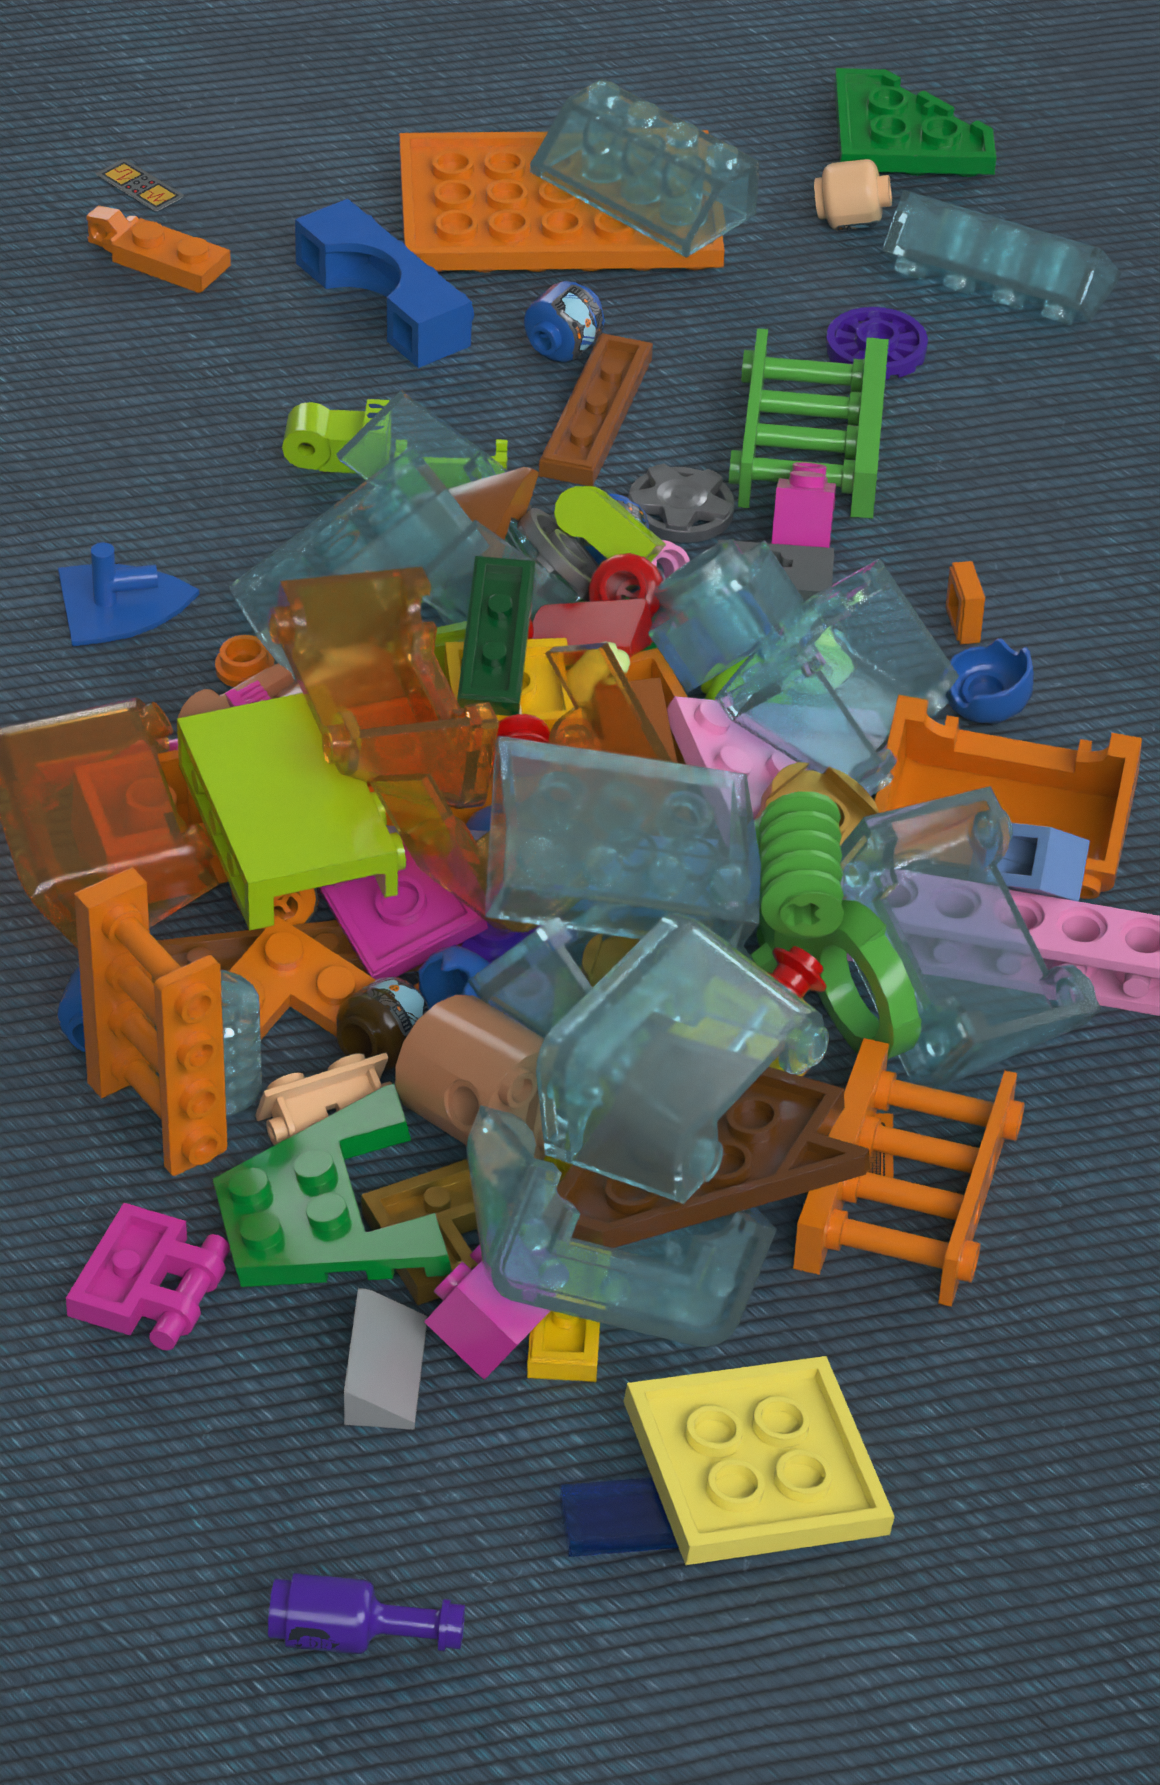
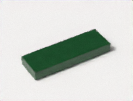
(497, 634)

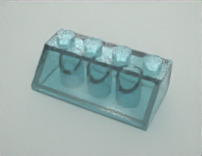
(647, 168)
(1000, 258)

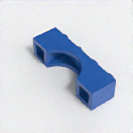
(352, 250)

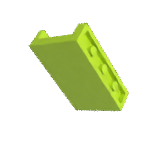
(279, 808)

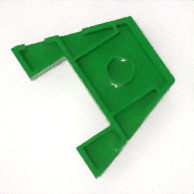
(296, 1211)

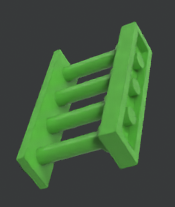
(861, 409)

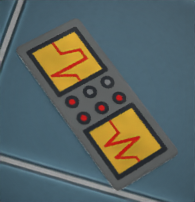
(140, 185)

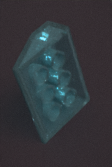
(386, 523)
(619, 842)

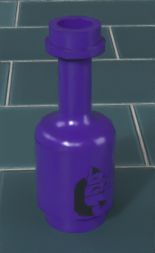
(346, 1615)

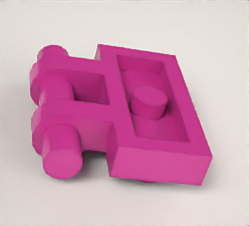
(127, 1272)

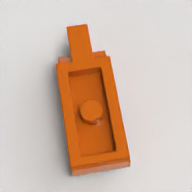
(157, 249)

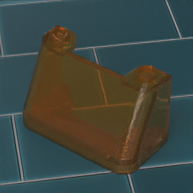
(377, 682)
(92, 801)

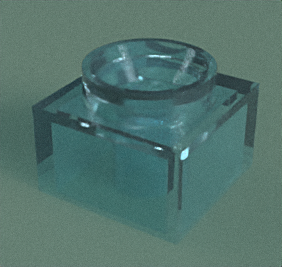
(722, 610)

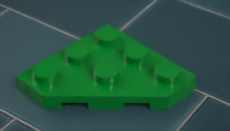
(906, 129)

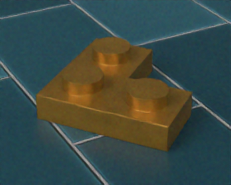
(441, 1192)

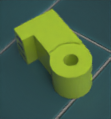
(325, 432)
(604, 523)

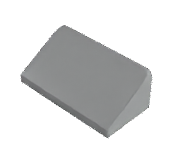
(384, 1363)

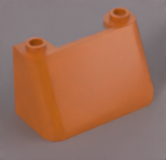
(1033, 782)

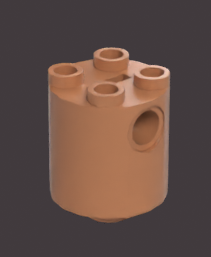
(469, 1058)

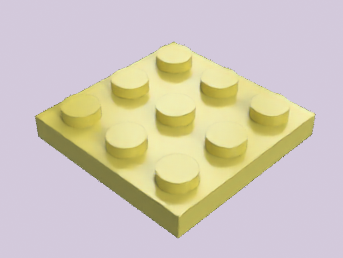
(757, 1460)

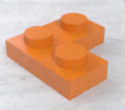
(299, 974)

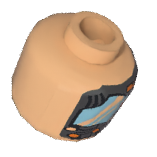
(852, 194)

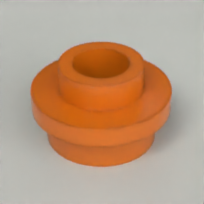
(241, 659)

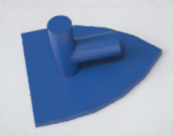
(118, 600)

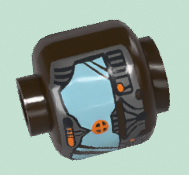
(379, 1018)

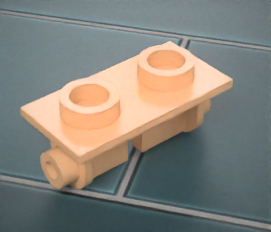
(303, 1101)

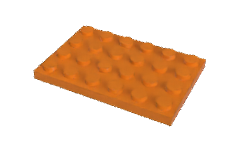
(484, 211)

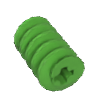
(801, 865)

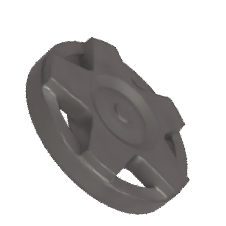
(681, 499)
(559, 551)

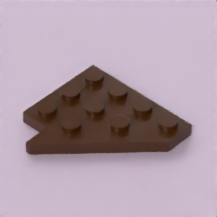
(771, 1151)

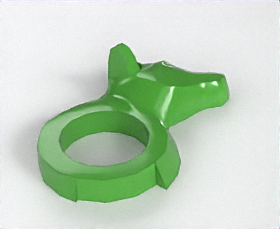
(865, 941)

